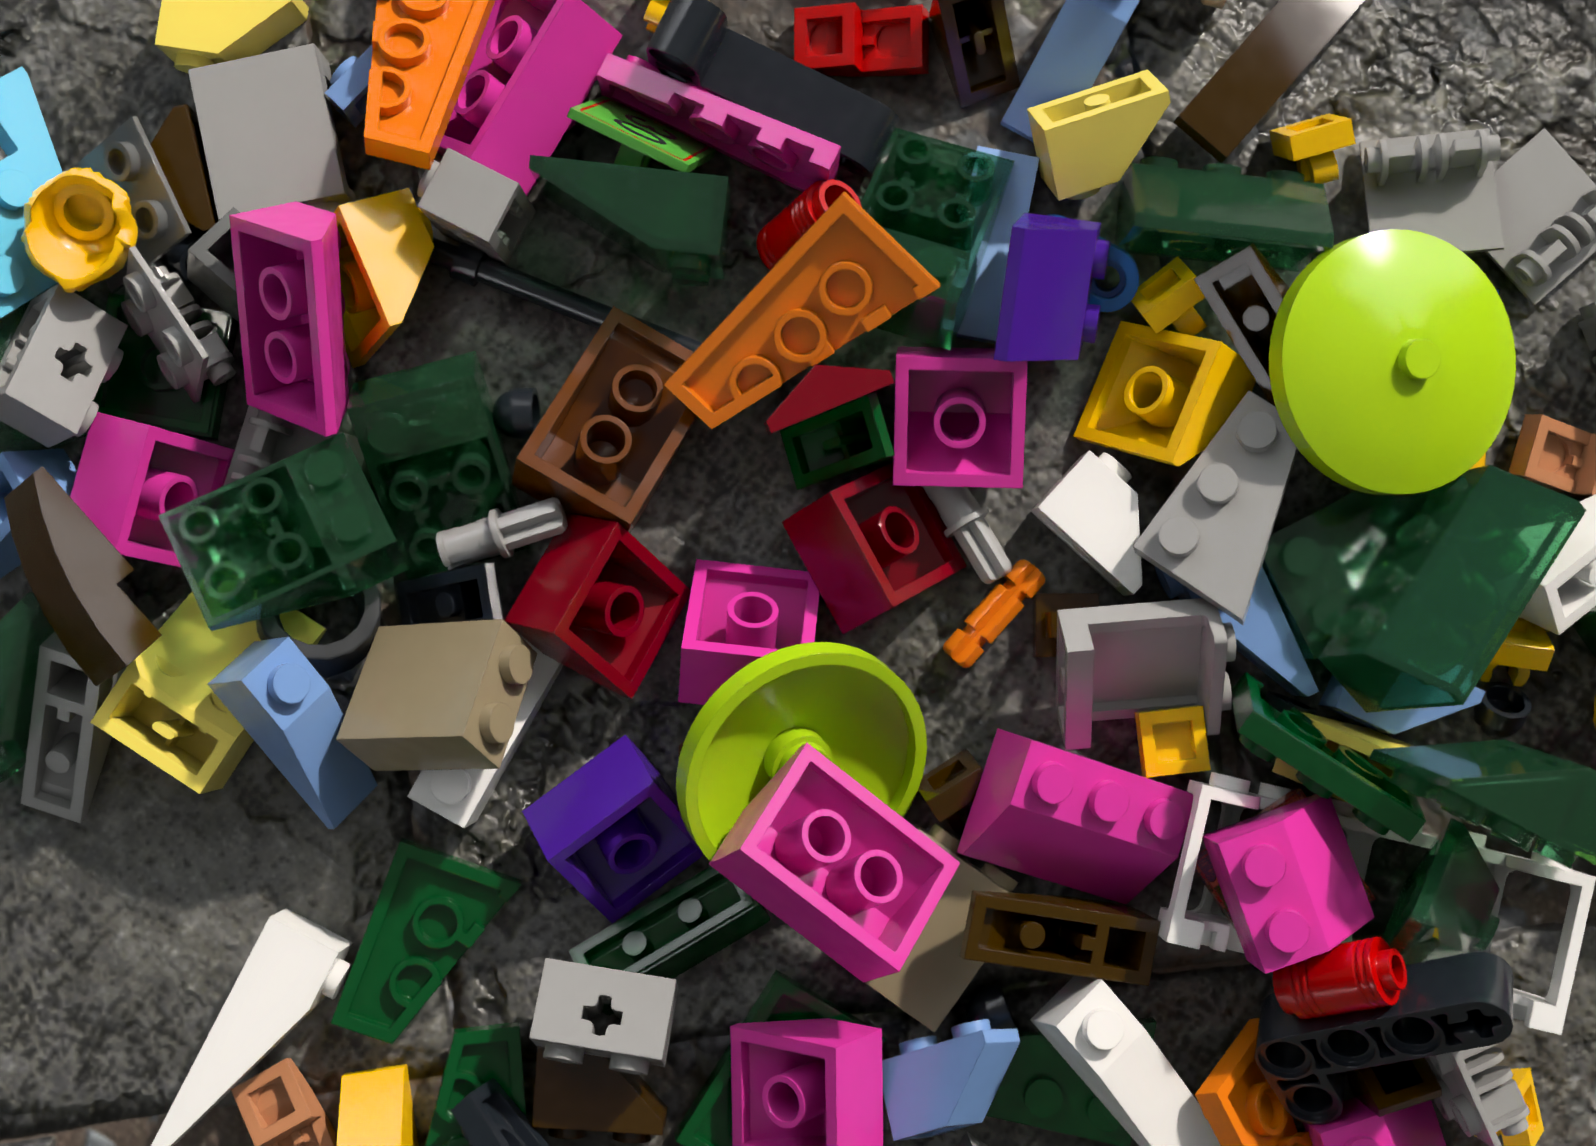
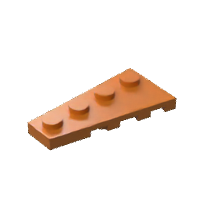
(418, 73)

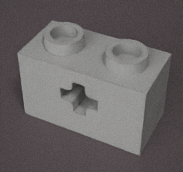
(475, 205)
(57, 366)
(575, 990)

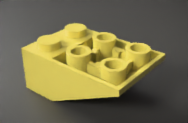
(171, 712)

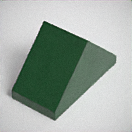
(838, 442)

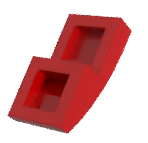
(862, 42)

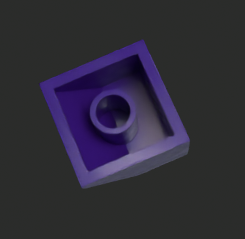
(1049, 289)
(613, 829)

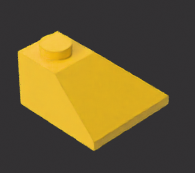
(381, 264)
(1163, 394)

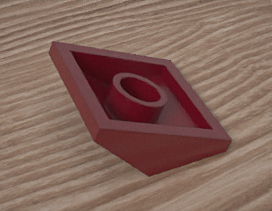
(825, 389)

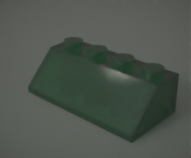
(1449, 591)

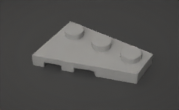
(1224, 509)

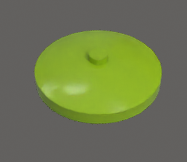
(1392, 362)
(798, 695)

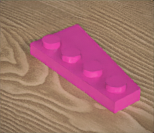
(729, 128)

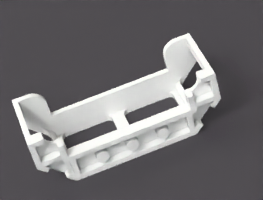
(1211, 928)

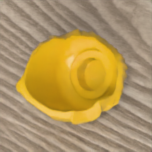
(78, 228)

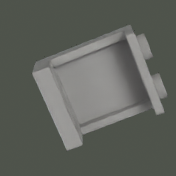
(270, 131)
(1140, 661)

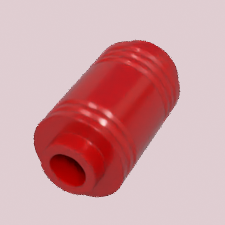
(795, 219)
(1342, 980)

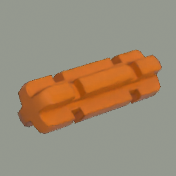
(994, 613)

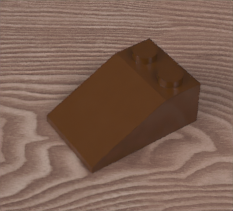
(610, 426)

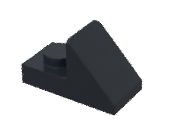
(451, 596)

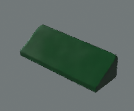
(675, 929)

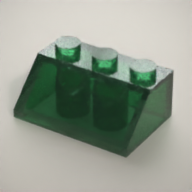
(1220, 213)

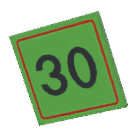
(641, 136)

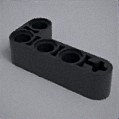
(700, 50)
(1442, 1010)

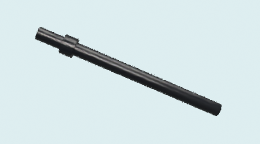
(473, 266)

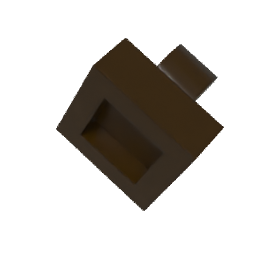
(1045, 617)
(952, 788)

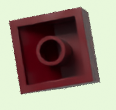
(872, 546)
(599, 603)

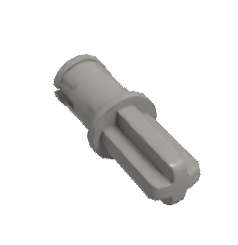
(967, 523)
(501, 533)

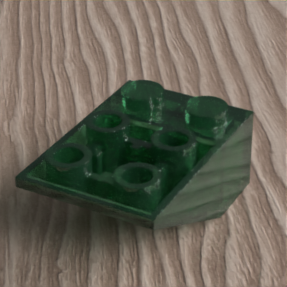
(940, 217)
(432, 453)
(284, 538)
(1511, 786)

